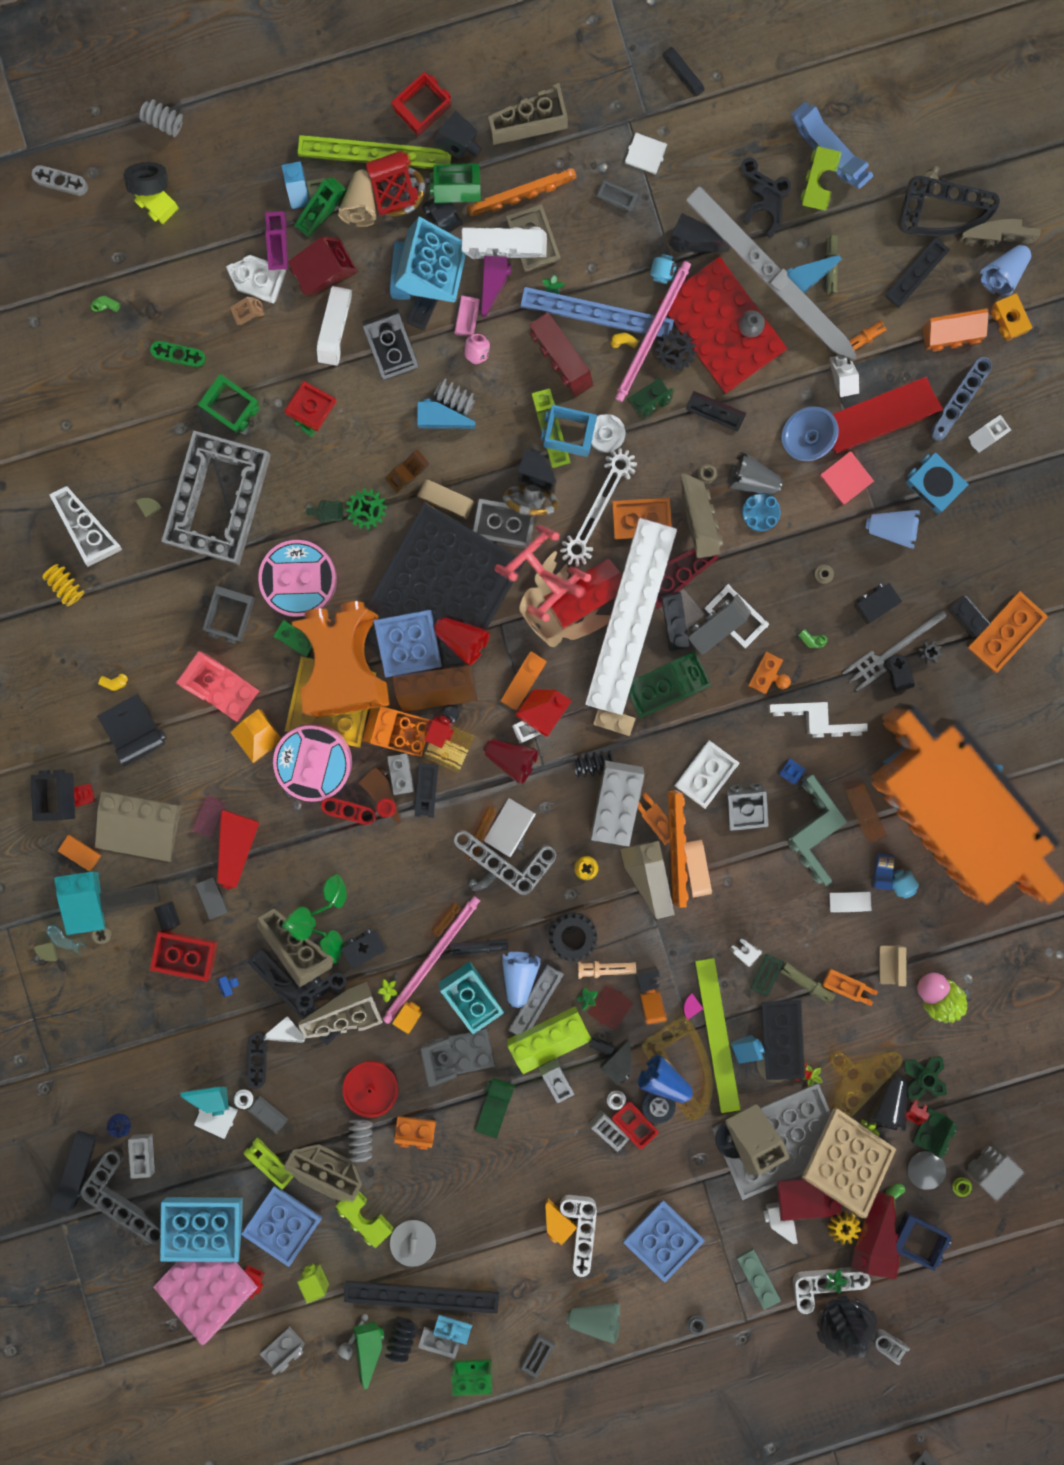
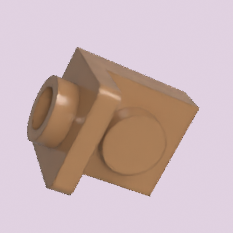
(246, 310)

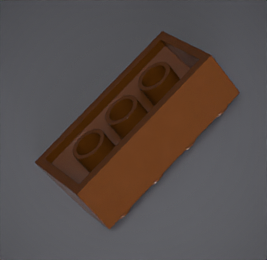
(435, 687)

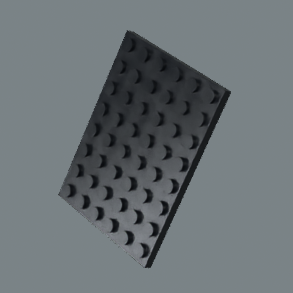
(443, 571)

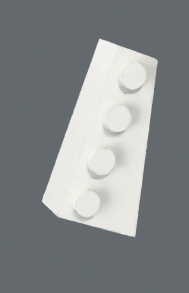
(504, 242)

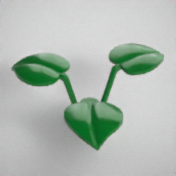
(301, 923)

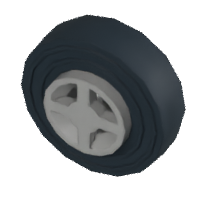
(663, 1111)

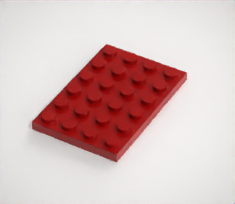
(710, 312)

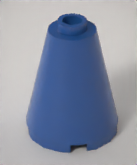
(664, 1080)

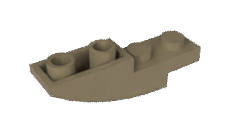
(992, 232)

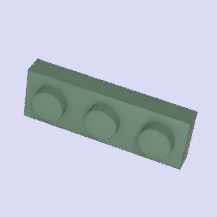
(758, 1278)

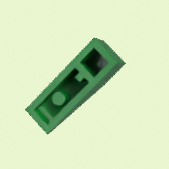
(320, 206)
(368, 1349)

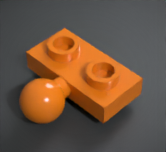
(767, 673)

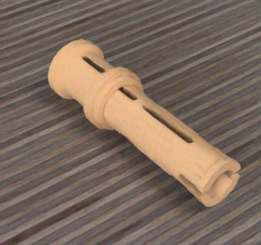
(630, 968)

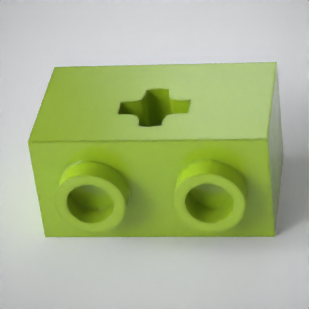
(313, 1282)

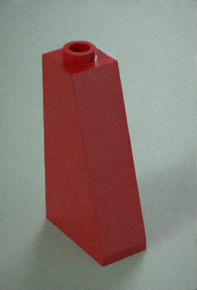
(234, 845)

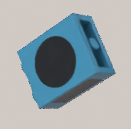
(936, 482)

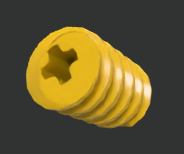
(62, 585)

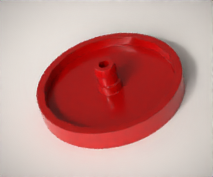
(370, 1089)

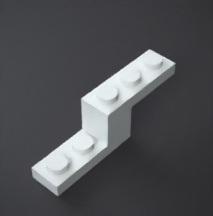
(817, 719)

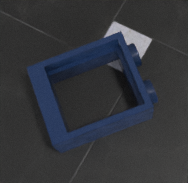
(942, 1243)

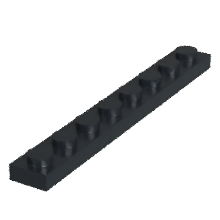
(421, 1297)

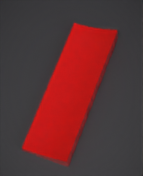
(885, 414)

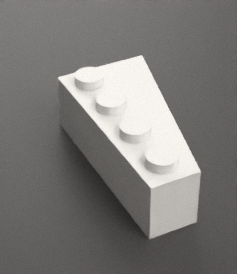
(87, 533)

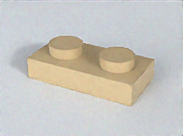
(614, 722)

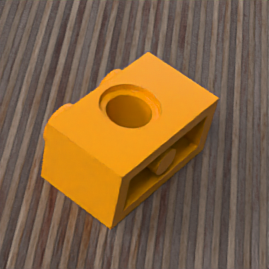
(1013, 307)

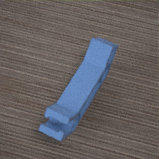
(816, 133)

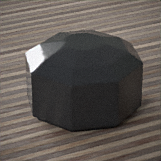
(450, 712)

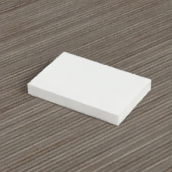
(706, 774)

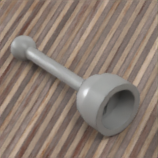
(345, 1350)

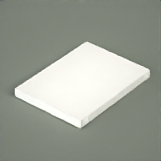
(509, 827)

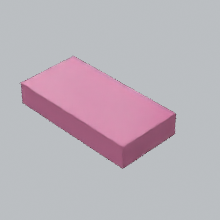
(467, 316)

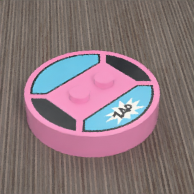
(297, 578)
(312, 762)

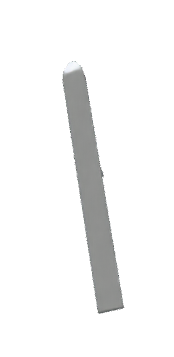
(770, 273)

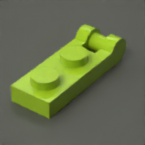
(268, 1163)

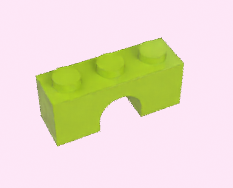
(814, 194)
(373, 1230)

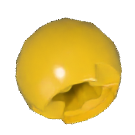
(593, 870)

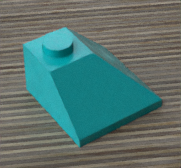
(209, 1100)

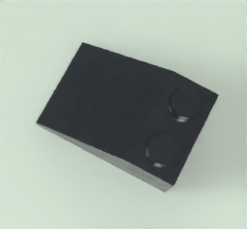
(696, 237)
(390, 344)

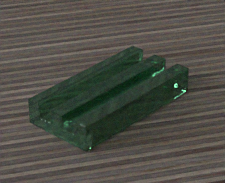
(760, 971)

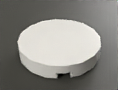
(608, 433)

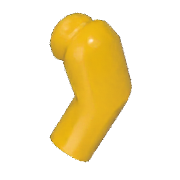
(622, 338)
(114, 684)

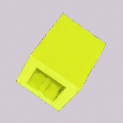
(160, 206)

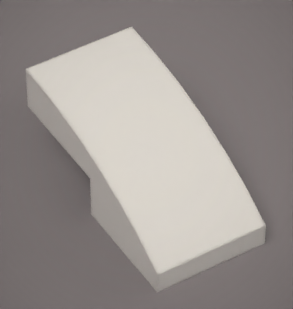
(850, 901)

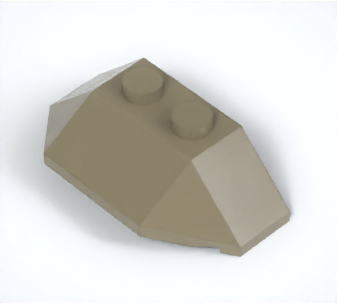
(325, 1172)

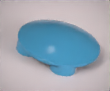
(761, 512)

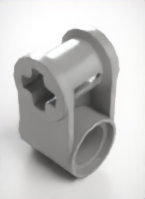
(892, 1347)

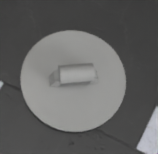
(412, 1243)

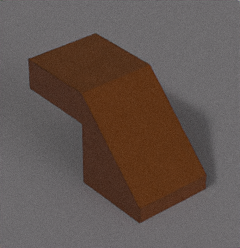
(407, 471)

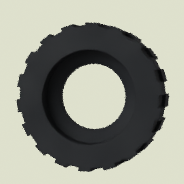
(145, 178)

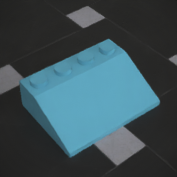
(430, 262)
(201, 1229)

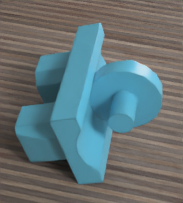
(452, 1329)

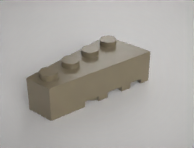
(530, 117)
(299, 957)

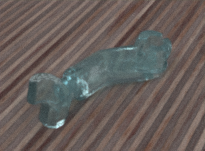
(60, 940)

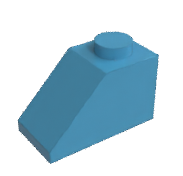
(296, 185)

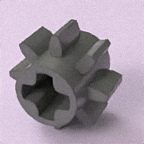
(924, 655)

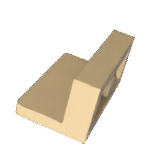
(892, 965)

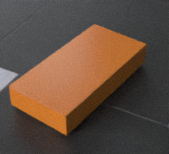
(79, 853)

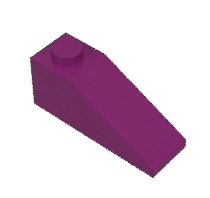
(494, 279)

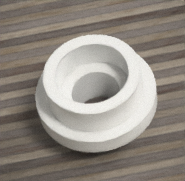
(237, 1099)
(616, 1106)

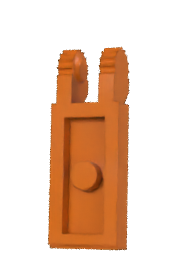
(656, 819)
(847, 986)

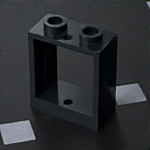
(65, 796)

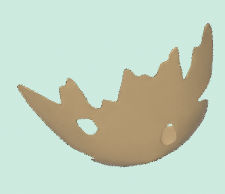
(551, 630)

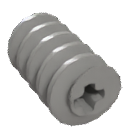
(161, 118)
(454, 397)
(361, 1140)

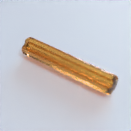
(483, 828)

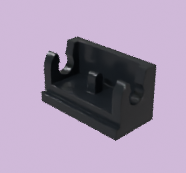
(646, 980)

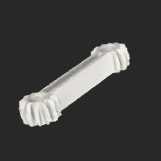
(598, 506)

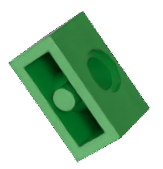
(294, 638)

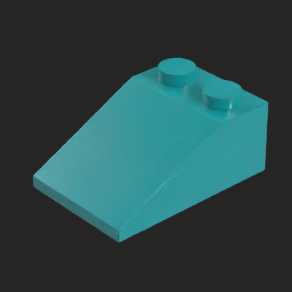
(80, 902)
(470, 997)

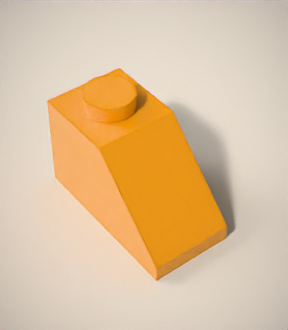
(558, 1226)

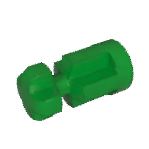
(309, 431)

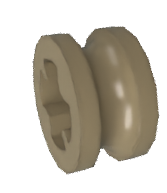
(95, 936)

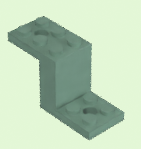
(815, 829)

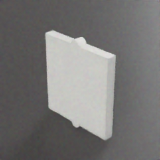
(645, 153)
(216, 1125)

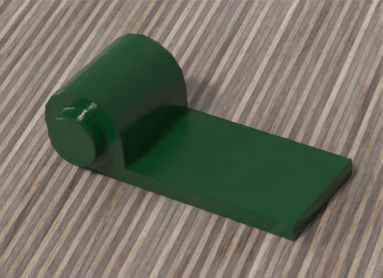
(494, 1107)

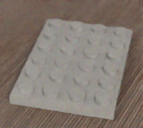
(799, 1123)

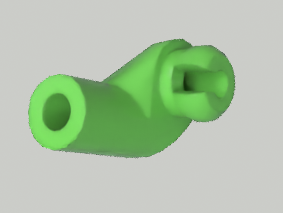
(104, 302)
(813, 641)
(896, 1190)

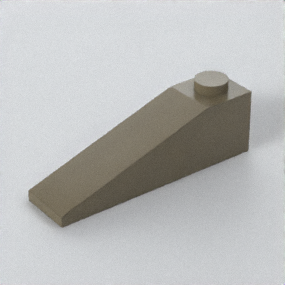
(648, 873)
(347, 1011)

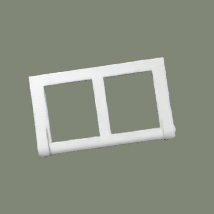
(764, 624)

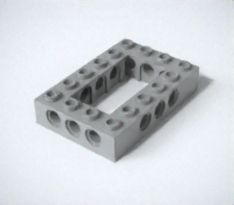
(200, 451)

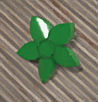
(552, 285)
(587, 998)
(835, 1281)

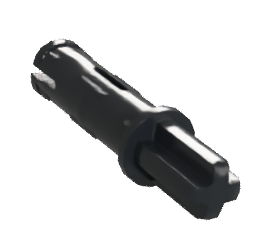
(479, 946)

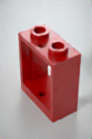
(398, 103)

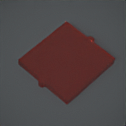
(610, 1008)

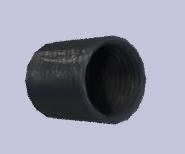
(167, 916)

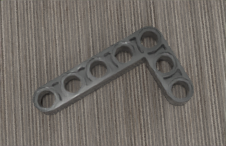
(118, 1201)

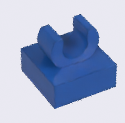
(792, 771)
(226, 985)

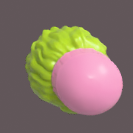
(942, 998)

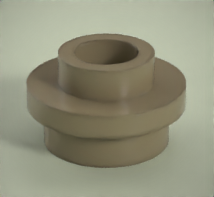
(707, 467)
(818, 576)

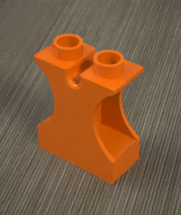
(340, 673)

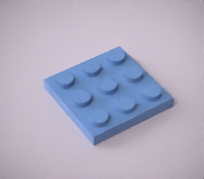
(408, 643)
(281, 1226)
(663, 1240)

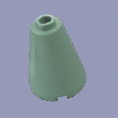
(596, 1321)

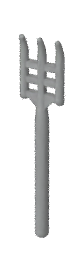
(879, 660)

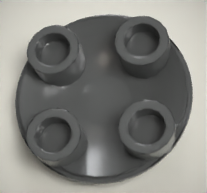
(926, 1170)

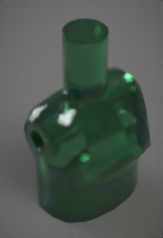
(327, 511)

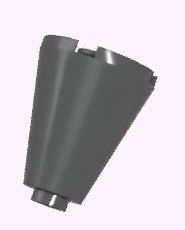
(753, 476)

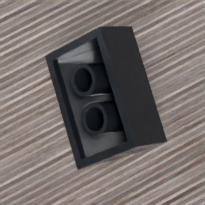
(536, 471)

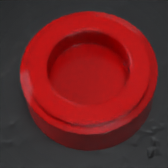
(386, 807)

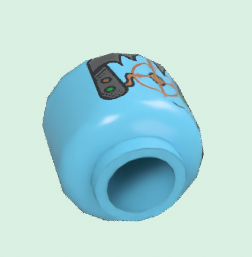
(663, 269)

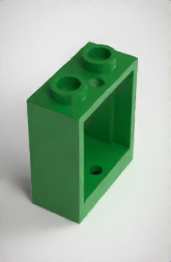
(455, 183)
(213, 394)
(472, 1380)

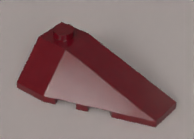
(876, 1245)

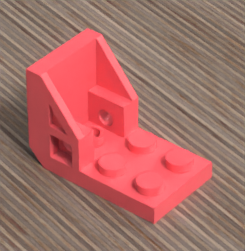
(218, 686)

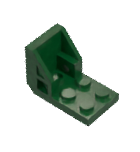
(668, 684)

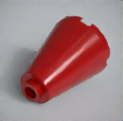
(462, 638)

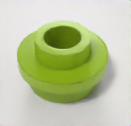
(962, 1192)

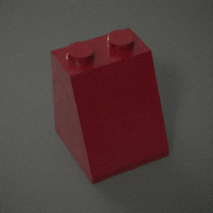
(322, 265)

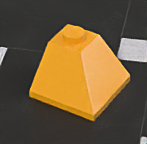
(256, 735)

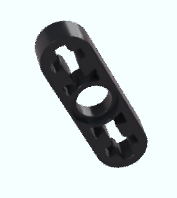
(683, 71)
(261, 1074)

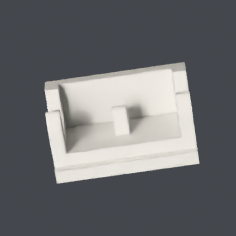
(747, 954)

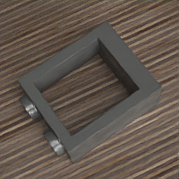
(218, 592)

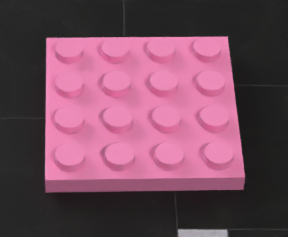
(205, 1294)

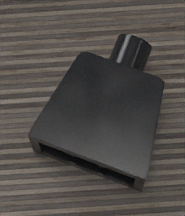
(457, 137)

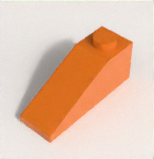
(523, 680)
(652, 1007)

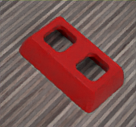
(629, 1128)

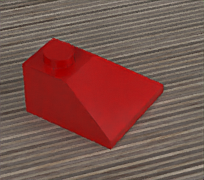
(543, 709)

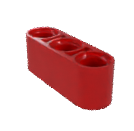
(339, 811)

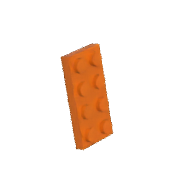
(1007, 632)

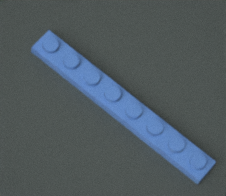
(591, 312)

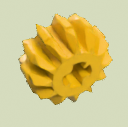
(851, 1227)

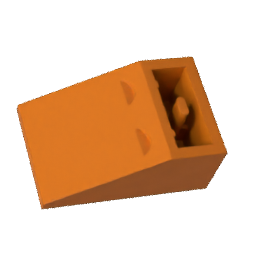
(396, 730)

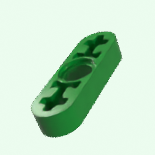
(173, 347)

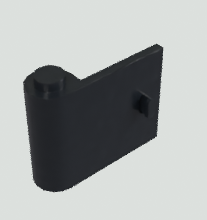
(132, 730)

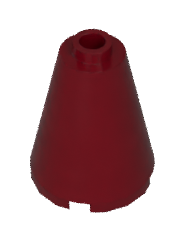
(512, 758)

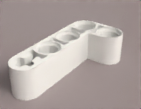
(333, 326)
(581, 1235)
(812, 1287)

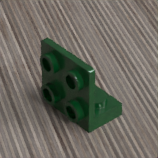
(650, 397)
(935, 1133)

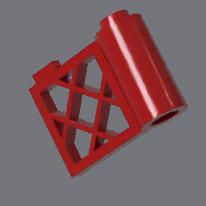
(391, 168)

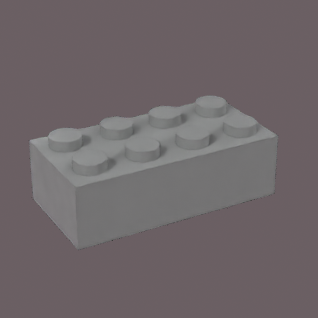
(617, 803)

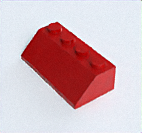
(597, 593)

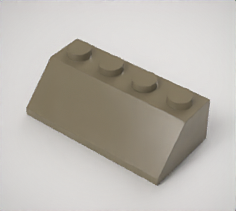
(700, 517)

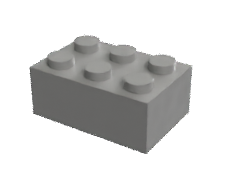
(503, 524)
(994, 1171)

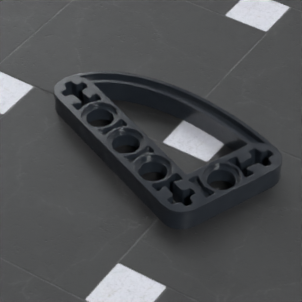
(944, 194)

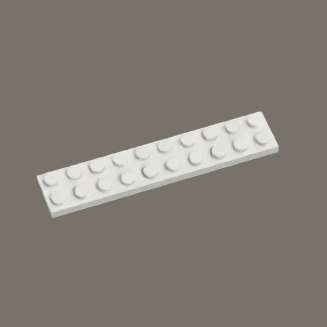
(630, 616)

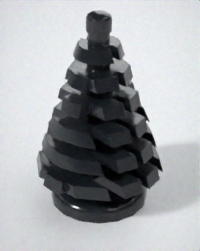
(847, 1327)

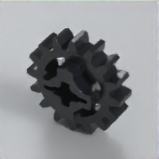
(678, 358)

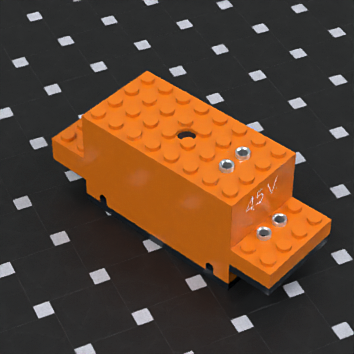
(965, 809)

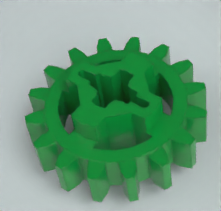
(374, 504)

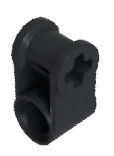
(900, 676)

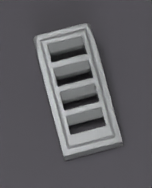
(599, 1122)

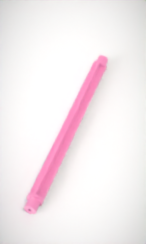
(667, 302)
(431, 959)

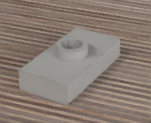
(437, 1344)

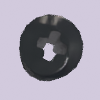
(591, 764)
(402, 1341)

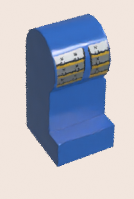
(883, 871)

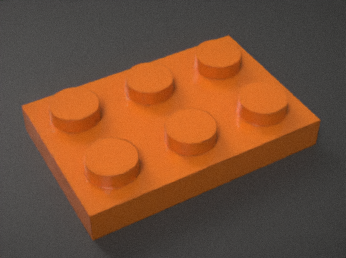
(627, 513)

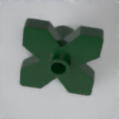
(918, 1085)

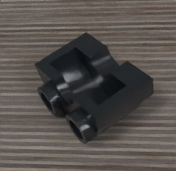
(443, 214)

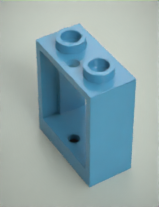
(572, 415)

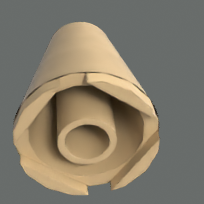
(359, 201)

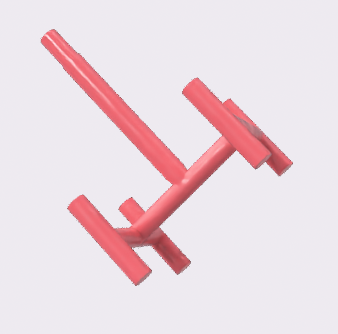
(549, 578)

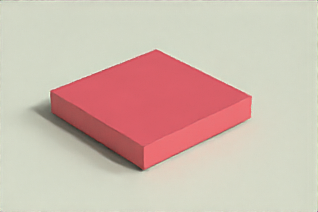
(846, 478)

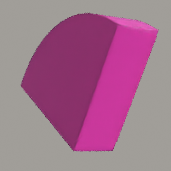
(691, 1006)

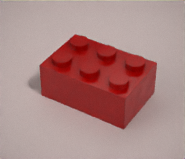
(184, 955)

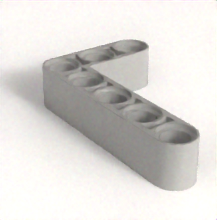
(502, 865)

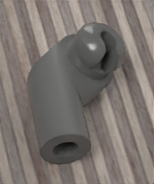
(483, 883)

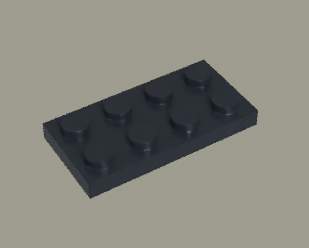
(783, 1040)

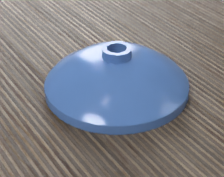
(806, 425)

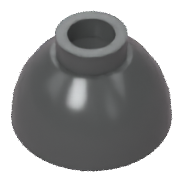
(751, 323)

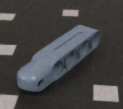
(944, 424)

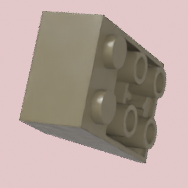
(756, 1141)

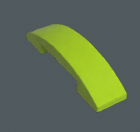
(543, 402)

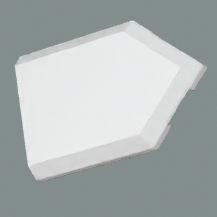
(254, 278)

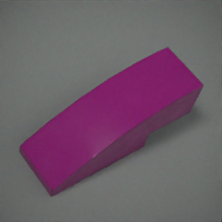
(276, 240)

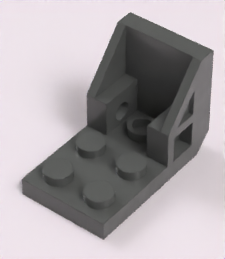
(456, 1055)

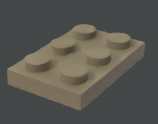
(535, 218)

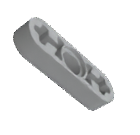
(75, 179)

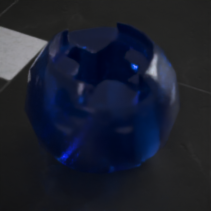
(114, 1131)

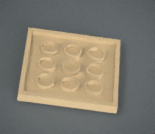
(849, 1163)

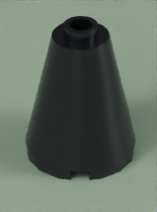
(891, 1105)

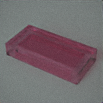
(209, 816)

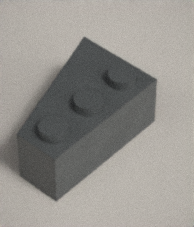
(719, 624)

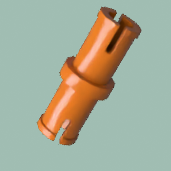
(867, 335)

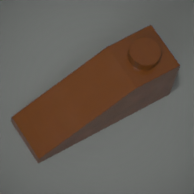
(379, 787)

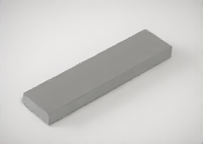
(537, 1000)

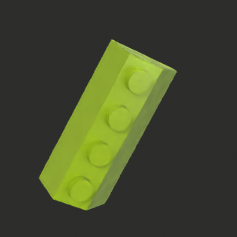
(548, 1040)

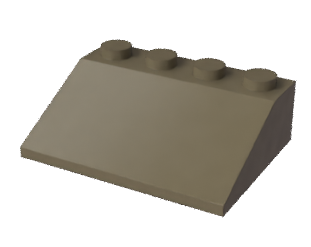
(136, 825)

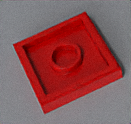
(310, 406)

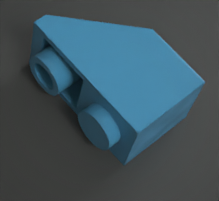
(747, 1049)

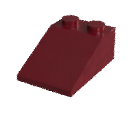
(803, 1200)

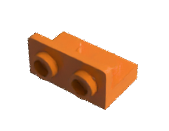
(414, 1132)

